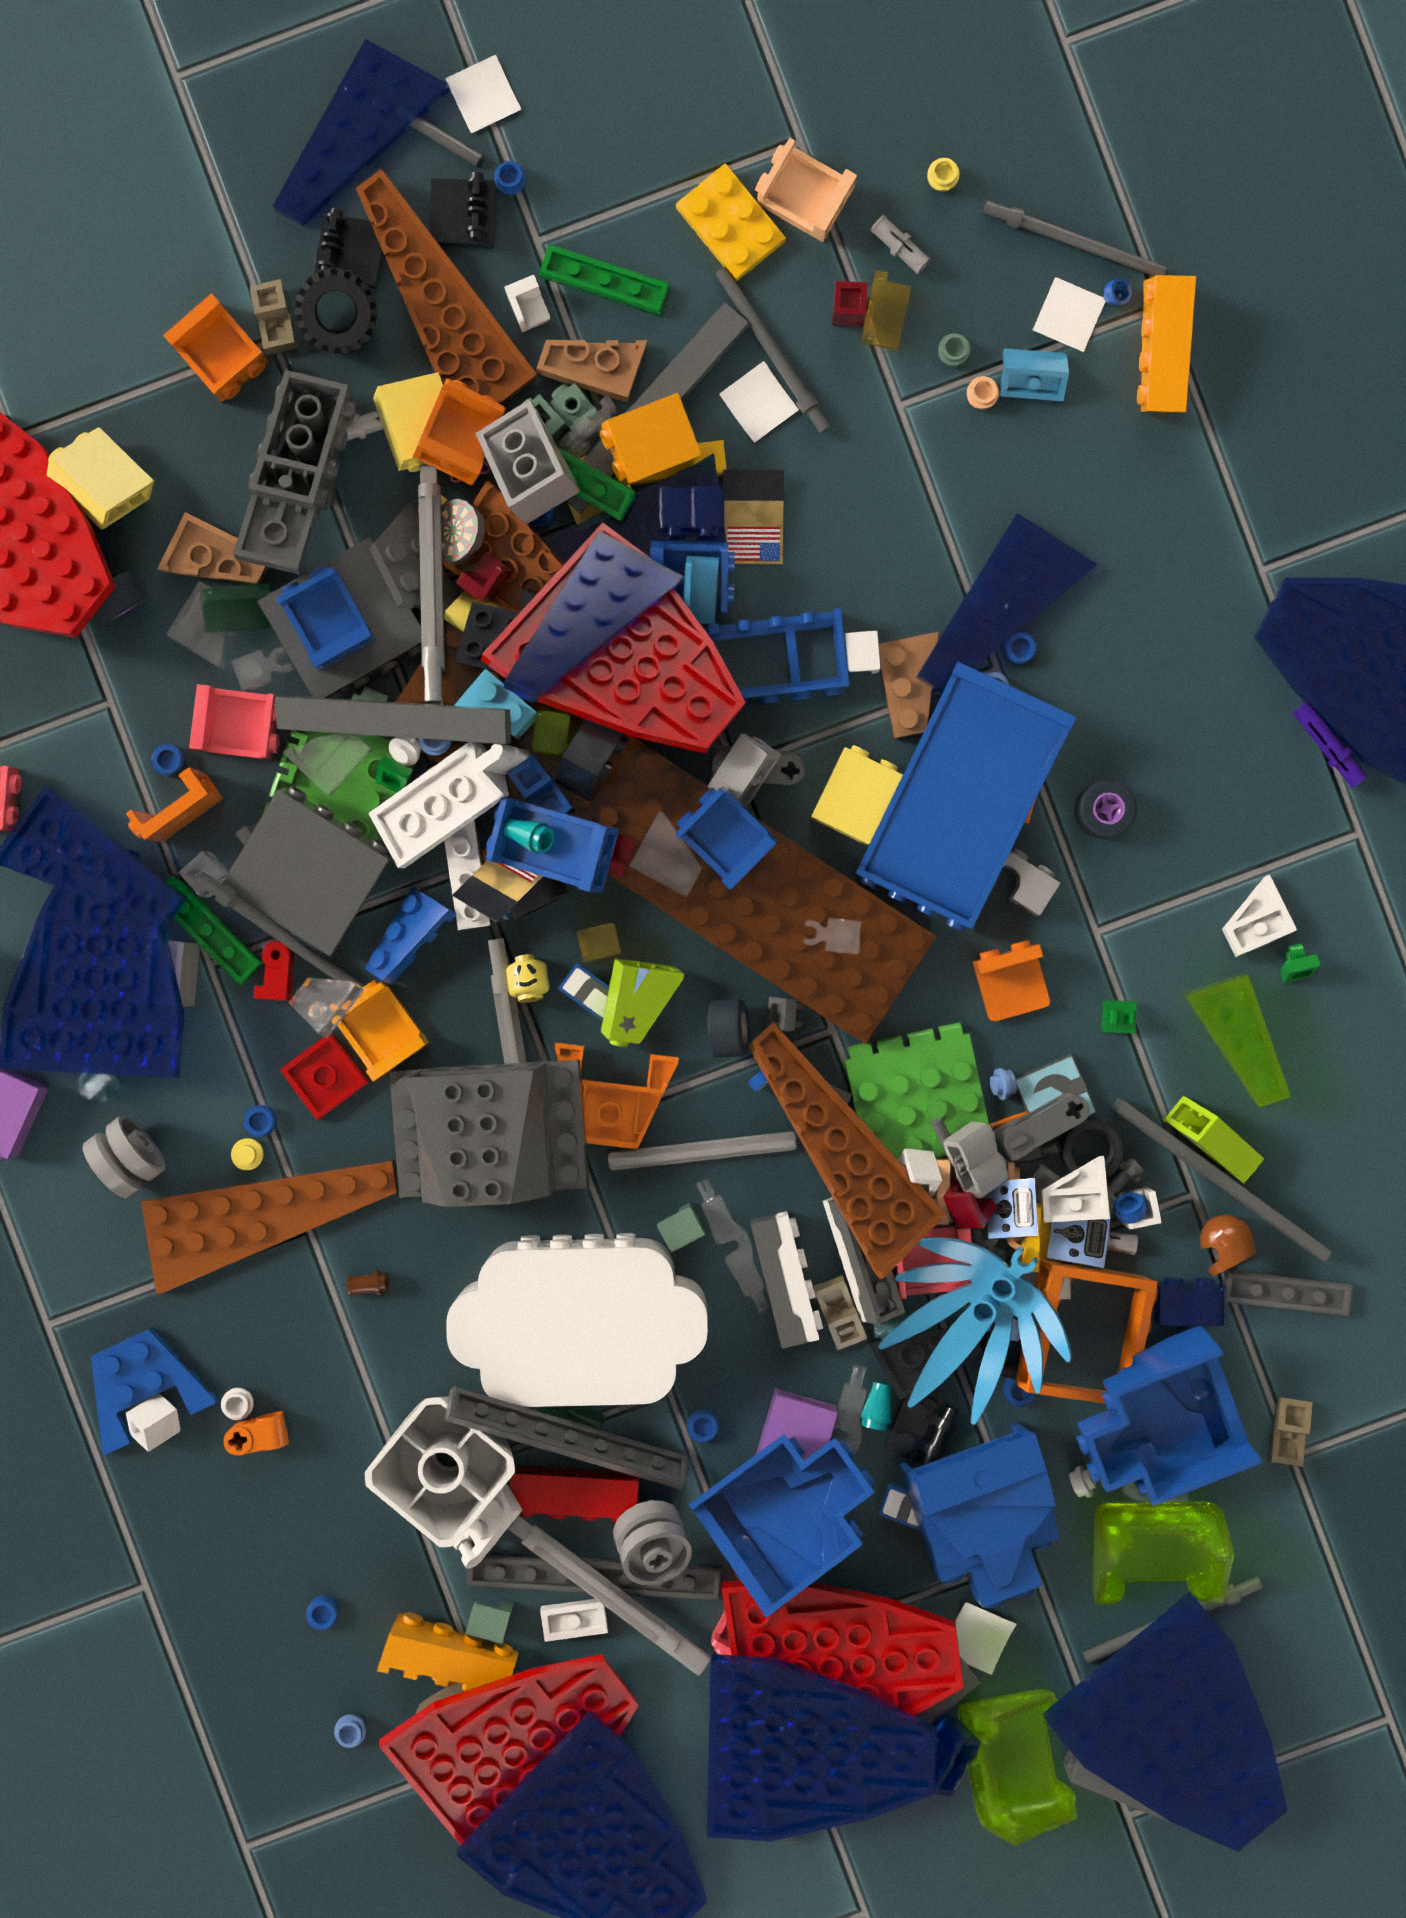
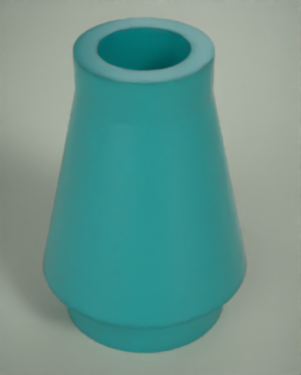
(532, 835)
(877, 1408)

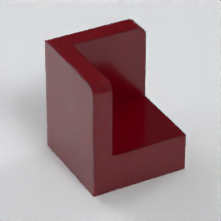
(849, 303)
(486, 578)
(622, 855)
(966, 1209)

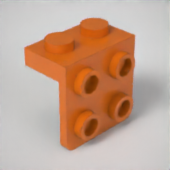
(1011, 981)

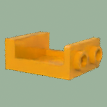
(649, 439)
(381, 1030)

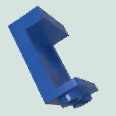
(674, 554)
(325, 617)
(726, 835)

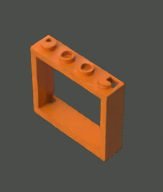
(1049, 1282)

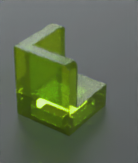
(551, 733)

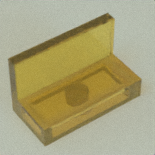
(885, 312)

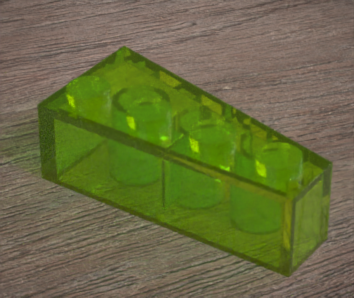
(1238, 1030)

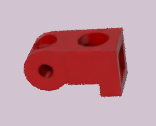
(278, 974)

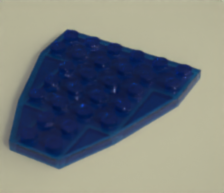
(1347, 657)
(93, 994)
(1178, 1729)
(806, 1752)
(588, 1836)

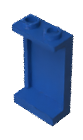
(579, 849)

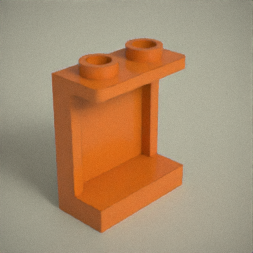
(216, 348)
(450, 432)
(198, 800)

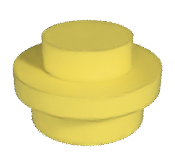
(943, 174)
(247, 1154)

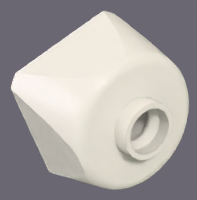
(429, 1494)

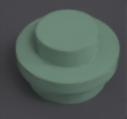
(954, 349)

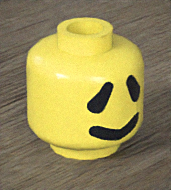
(527, 979)

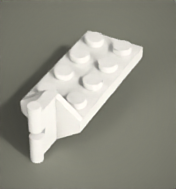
(445, 799)

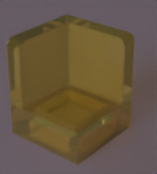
(599, 942)

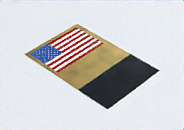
(754, 515)
(495, 889)

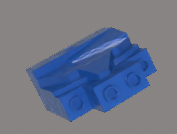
(1167, 1422)
(986, 1514)
(784, 1517)

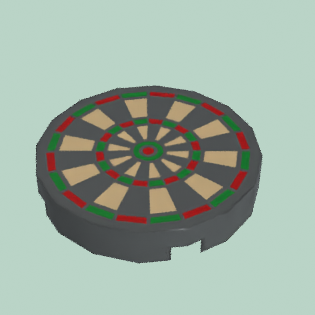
(461, 531)

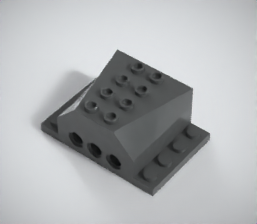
(489, 1132)

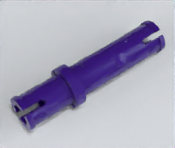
(1330, 745)

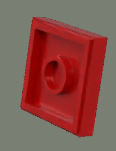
(324, 1076)

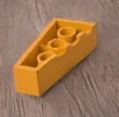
(1166, 343)
(444, 1654)

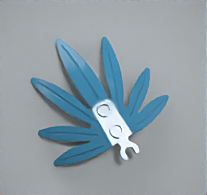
(994, 1296)

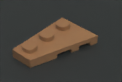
(596, 367)
(207, 553)
(905, 694)

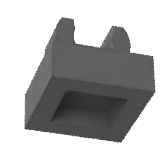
(783, 1013)

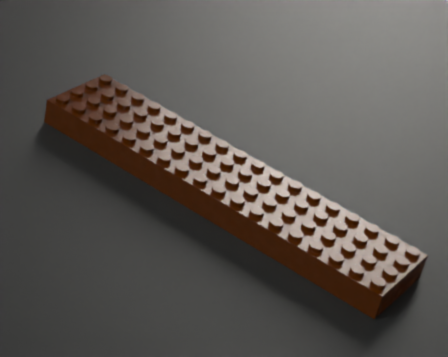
(765, 911)

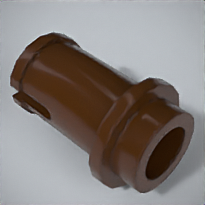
(368, 1284)

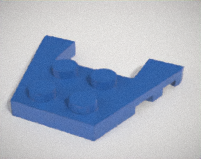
(135, 1373)

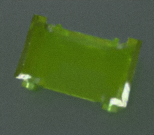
(1161, 1545)
(1014, 1766)

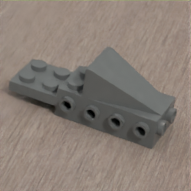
(294, 470)

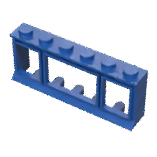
(788, 625)

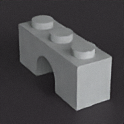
(1032, 884)

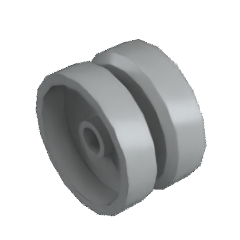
(123, 1156)
(652, 1542)

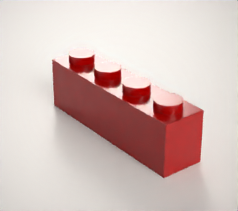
(573, 1492)

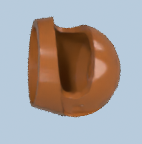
(1230, 1238)

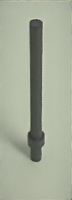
(1016, 218)
(806, 401)
(226, 896)
(1232, 1597)

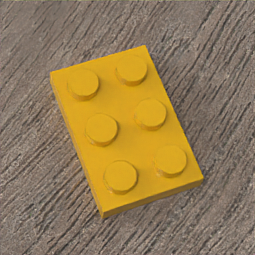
(730, 222)

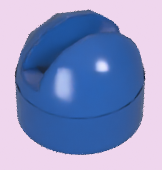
(1120, 286)

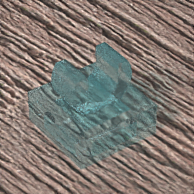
(93, 1083)

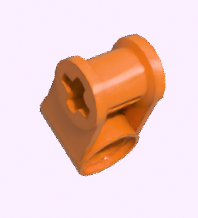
(262, 1434)

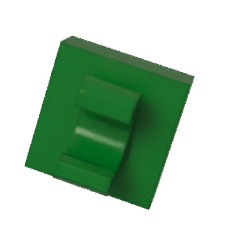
(393, 774)
(1298, 965)
(1118, 1016)

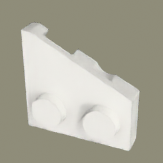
(1258, 920)
(1078, 1195)

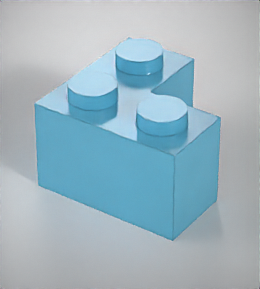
(489, 693)

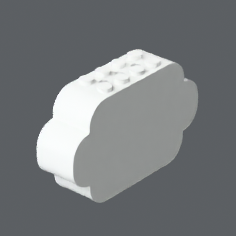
(578, 1321)

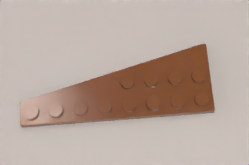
(448, 315)
(512, 544)
(861, 1174)
(223, 1225)

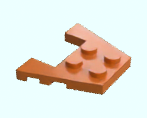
(616, 1111)

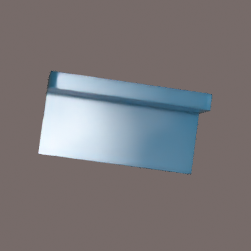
(1034, 374)
(701, 587)

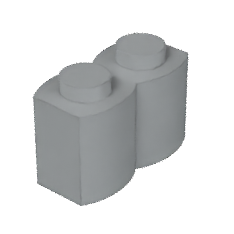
(976, 1159)

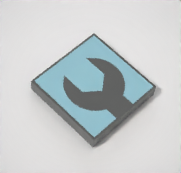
(1051, 1081)

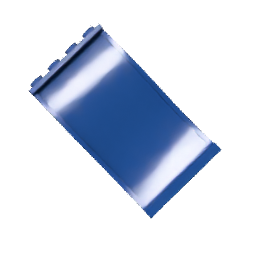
(964, 796)

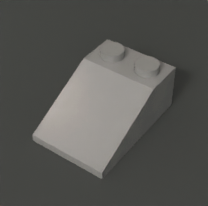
(526, 463)

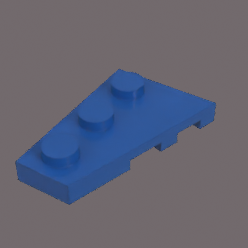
(409, 929)

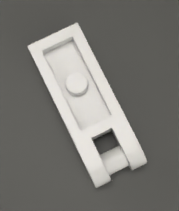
(488, 1527)

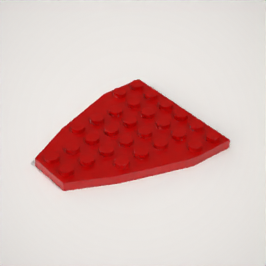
(48, 550)
(648, 682)
(853, 1639)
(484, 1741)

